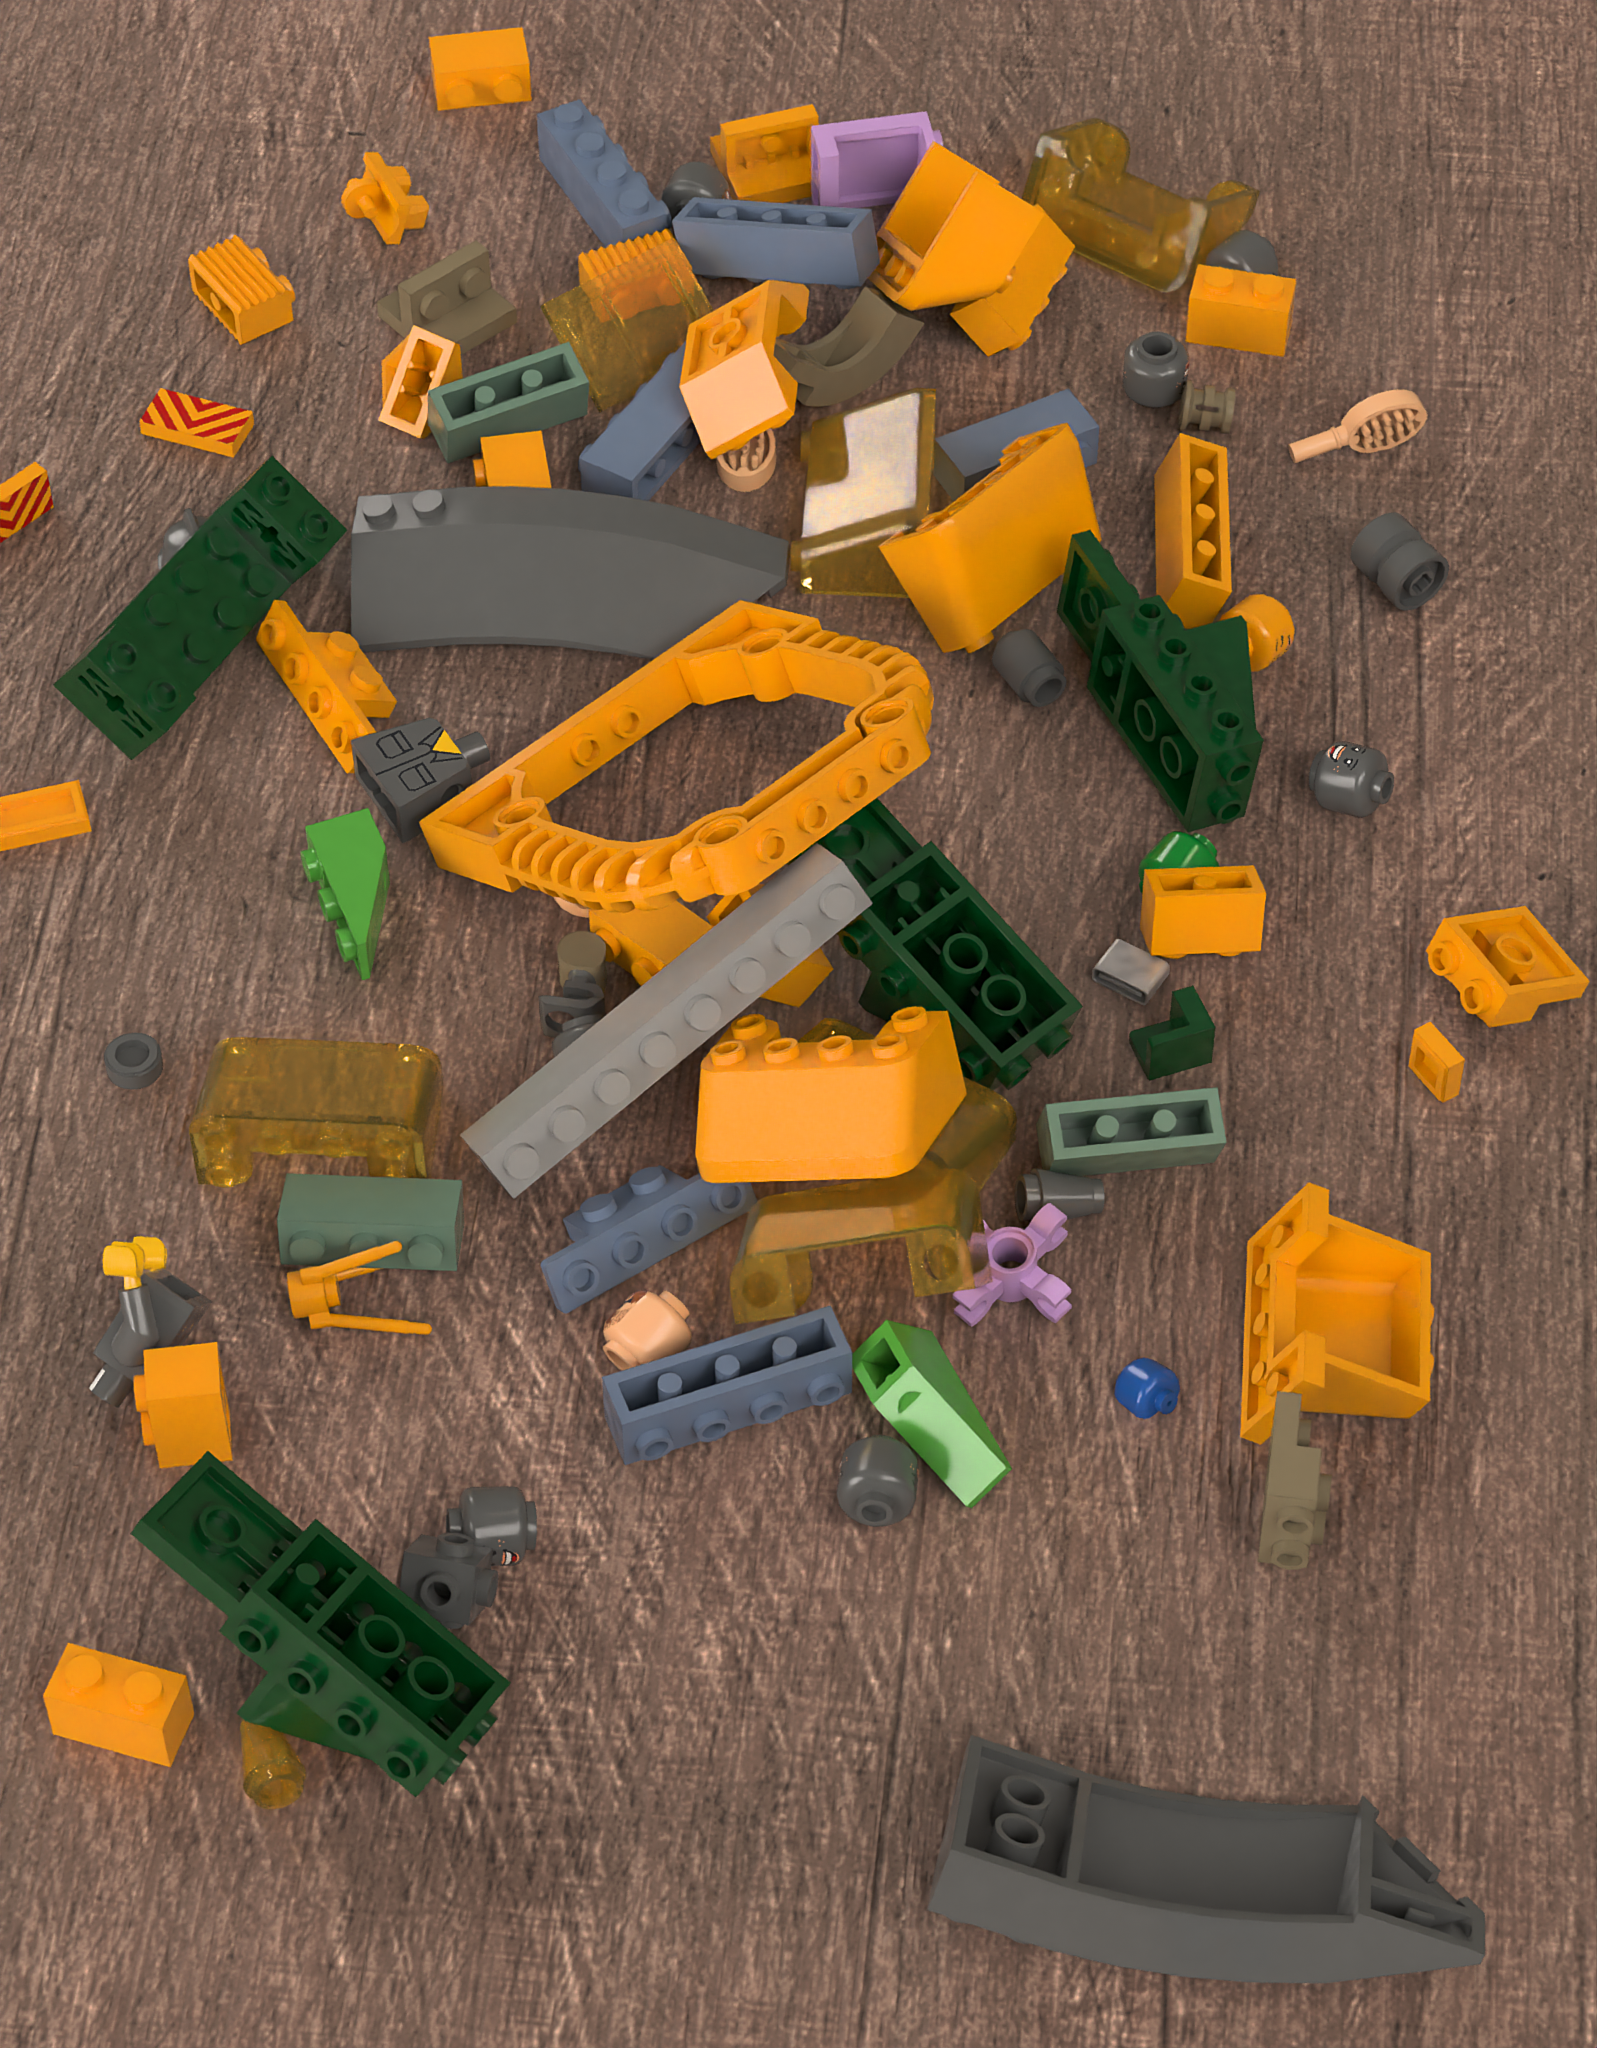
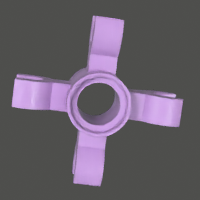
(1025, 1281)

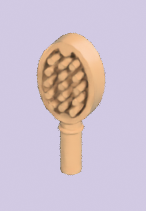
(1369, 426)
(750, 465)

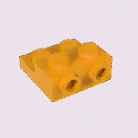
(1503, 964)

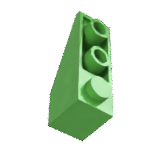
(354, 878)
(930, 1408)

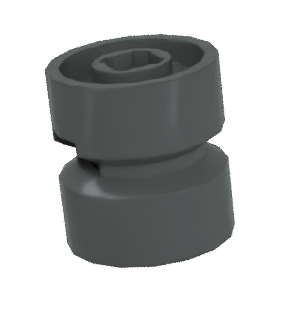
(1399, 561)

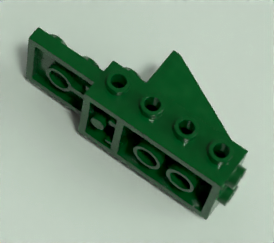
(1167, 690)
(947, 950)
(339, 1641)

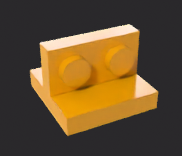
(767, 155)

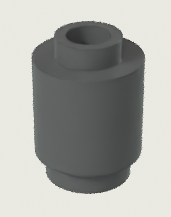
(1029, 667)

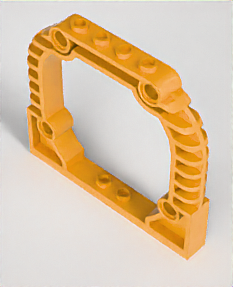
(508, 839)

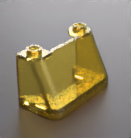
(1125, 219)
(862, 487)

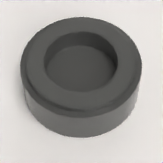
(133, 1061)

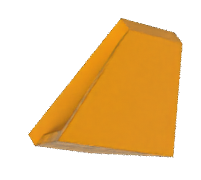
(412, 369)

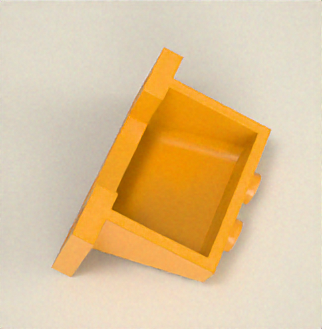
(1333, 1318)

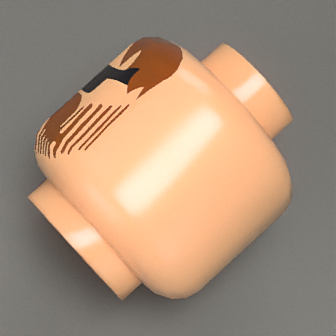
(646, 1329)

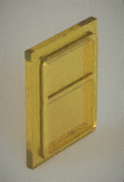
(628, 320)

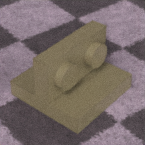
(451, 300)

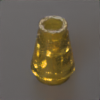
(270, 1765)

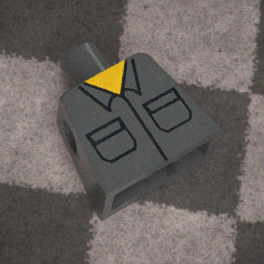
(415, 770)

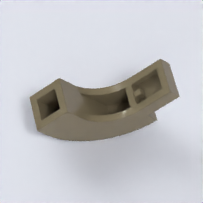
(852, 354)

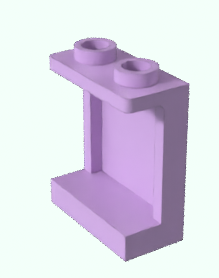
(867, 159)

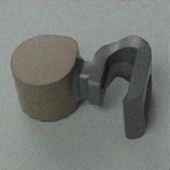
(581, 977)

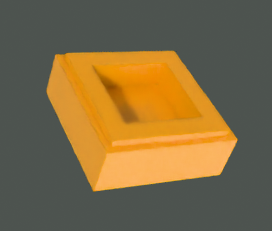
(1436, 1062)

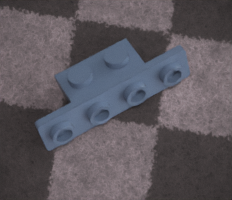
(637, 1228)

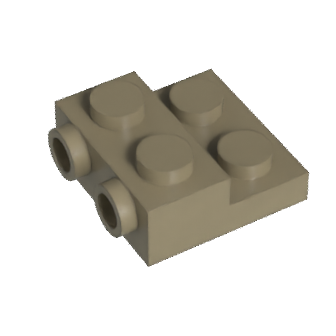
(1294, 1489)

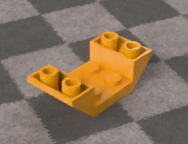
(731, 368)

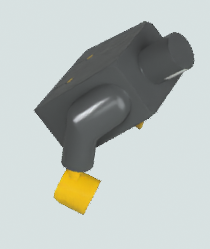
(152, 1315)

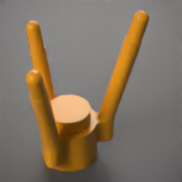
(317, 1289)

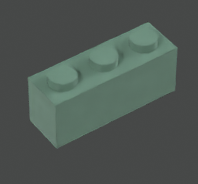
(508, 400)
(1131, 1132)
(343, 1215)

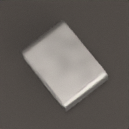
(1130, 971)

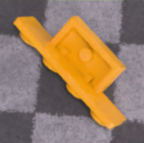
(326, 678)

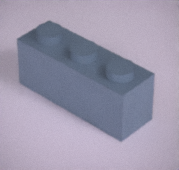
(975, 450)

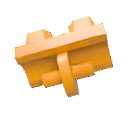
(385, 199)

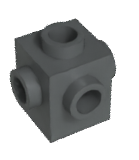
(449, 1577)

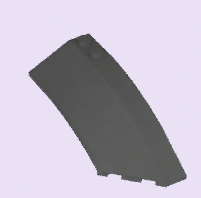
(547, 570)
(1191, 1879)

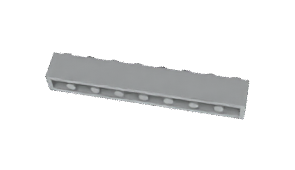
(666, 1019)

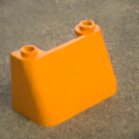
(996, 540)

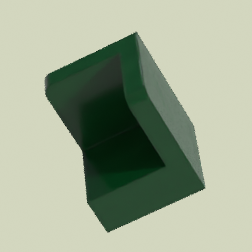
(1178, 1042)

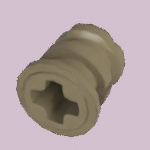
(1205, 418)

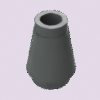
(1069, 1193)

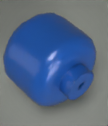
(1147, 1388)

